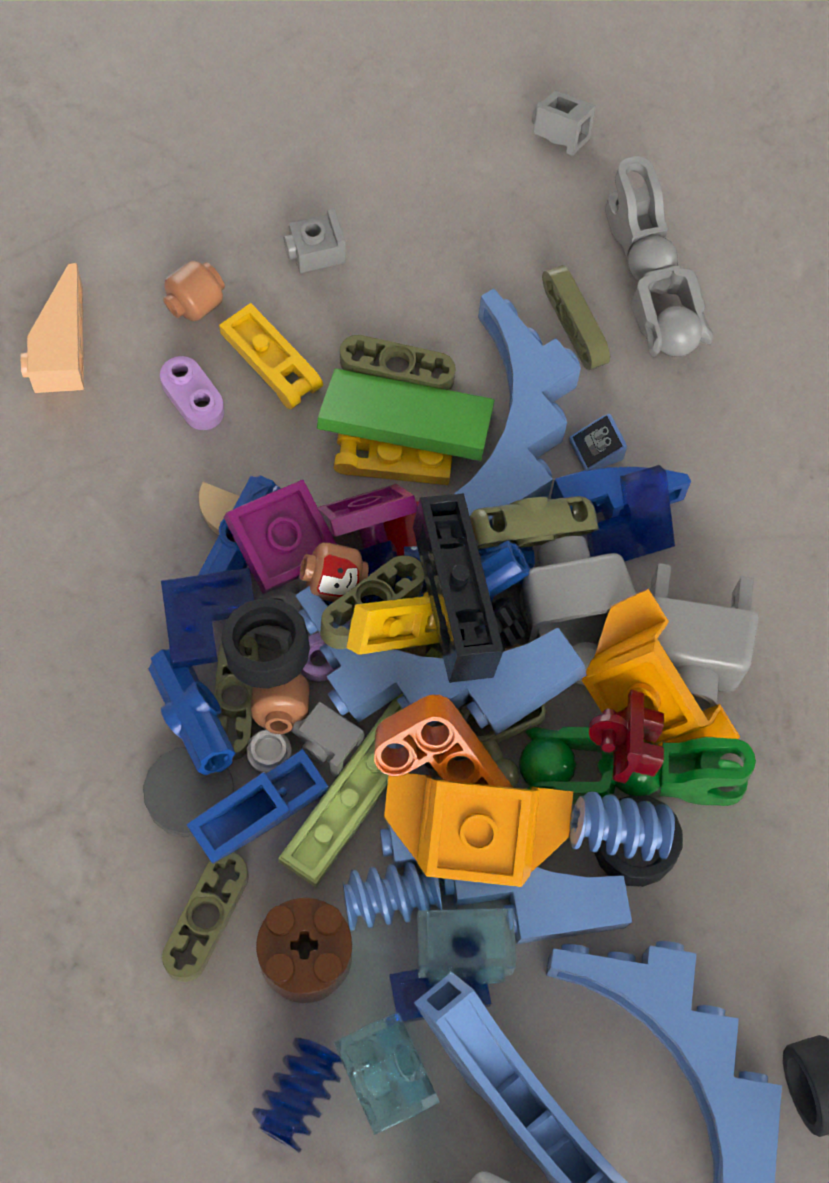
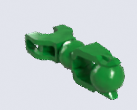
(688, 772)

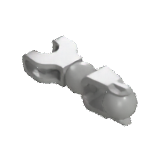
(654, 264)

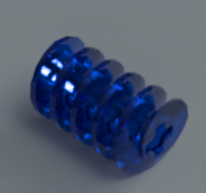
(297, 1092)

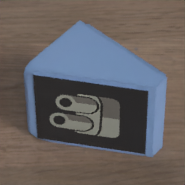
(599, 444)

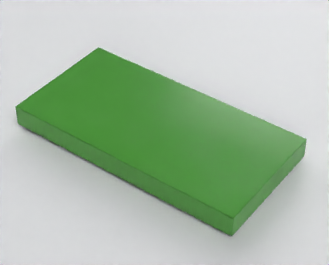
(406, 414)

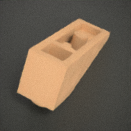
(56, 340)

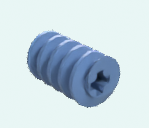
(622, 823)
(389, 894)

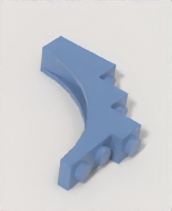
(535, 423)
(521, 684)
(547, 903)
(510, 1087)
(738, 1111)

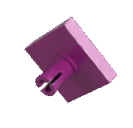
(368, 512)
(278, 533)

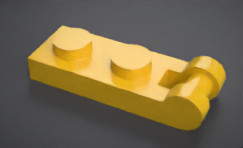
(270, 355)
(391, 461)
(392, 625)

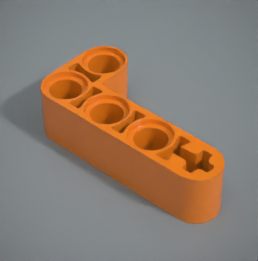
(434, 744)

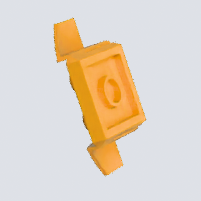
(635, 660)
(477, 828)

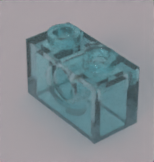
(488, 928)
(386, 1072)

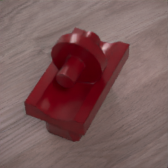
(625, 735)

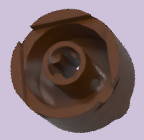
(282, 935)

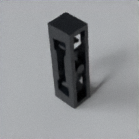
(457, 588)

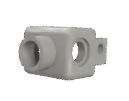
(572, 590)
(705, 641)

